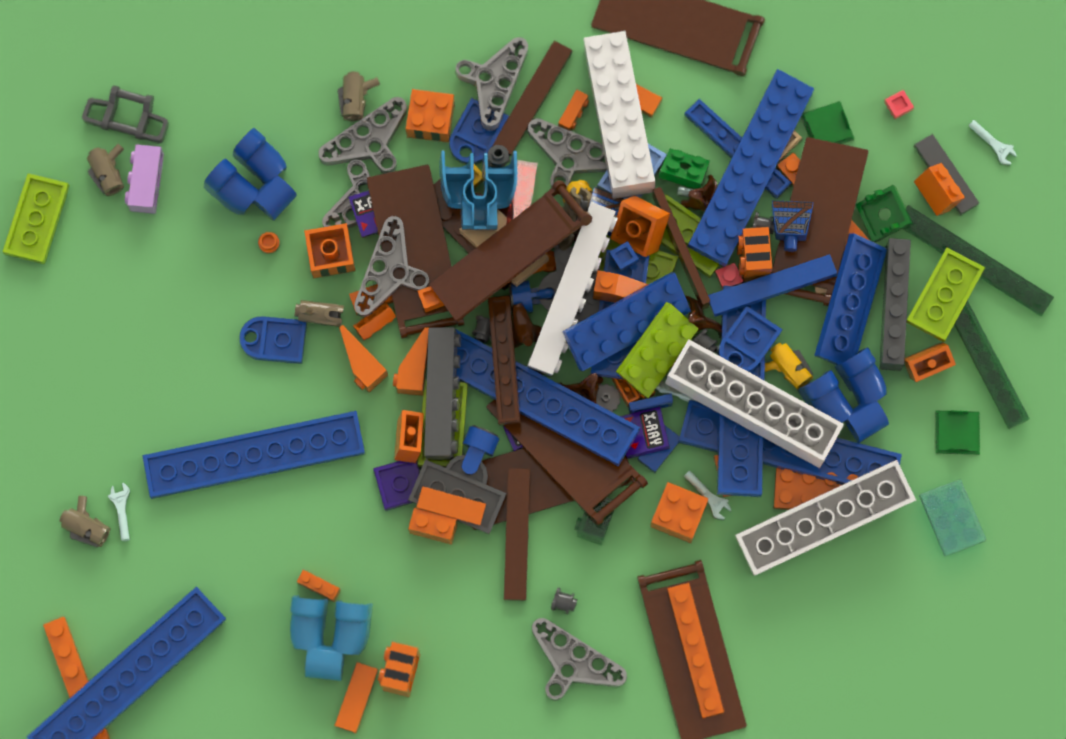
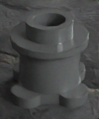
(497, 162)
(763, 222)
(482, 331)
(705, 341)
(564, 601)

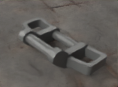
(108, 123)

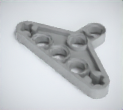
(498, 71)
(360, 144)
(562, 150)
(343, 205)
(393, 259)
(564, 656)

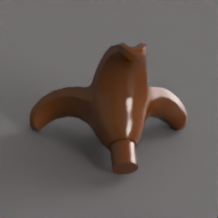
(701, 197)
(697, 317)
(523, 329)
(587, 388)

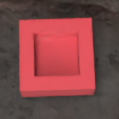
(899, 104)
(729, 276)

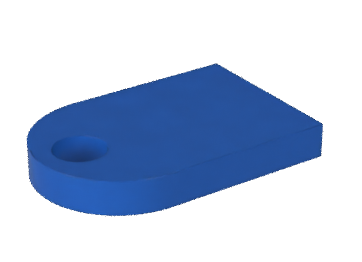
(472, 135)
(276, 339)
(749, 339)

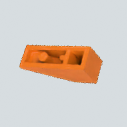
(614, 287)
(365, 367)
(413, 368)

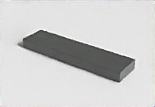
(933, 154)

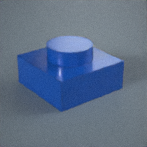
(624, 256)

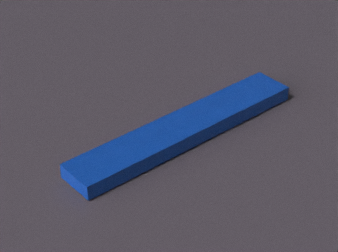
(729, 140)
(772, 285)

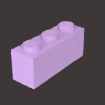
(144, 179)

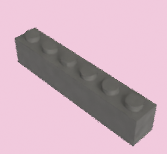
(895, 304)
(441, 394)

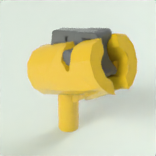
(790, 364)

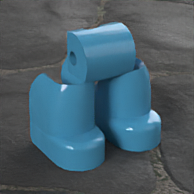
(459, 193)
(308, 628)

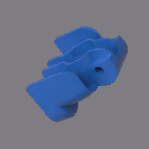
(261, 160)
(866, 384)

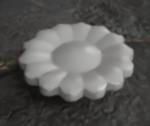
(608, 397)

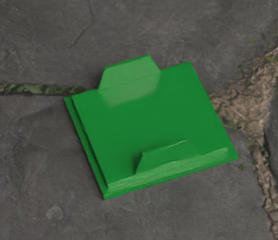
(828, 124)
(957, 432)

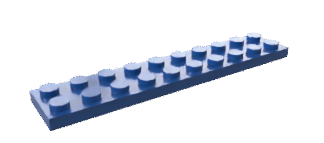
(750, 168)
(551, 404)
(738, 447)
(253, 454)
(844, 458)
(133, 670)

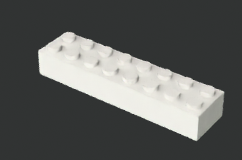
(619, 115)
(571, 289)
(754, 403)
(825, 517)

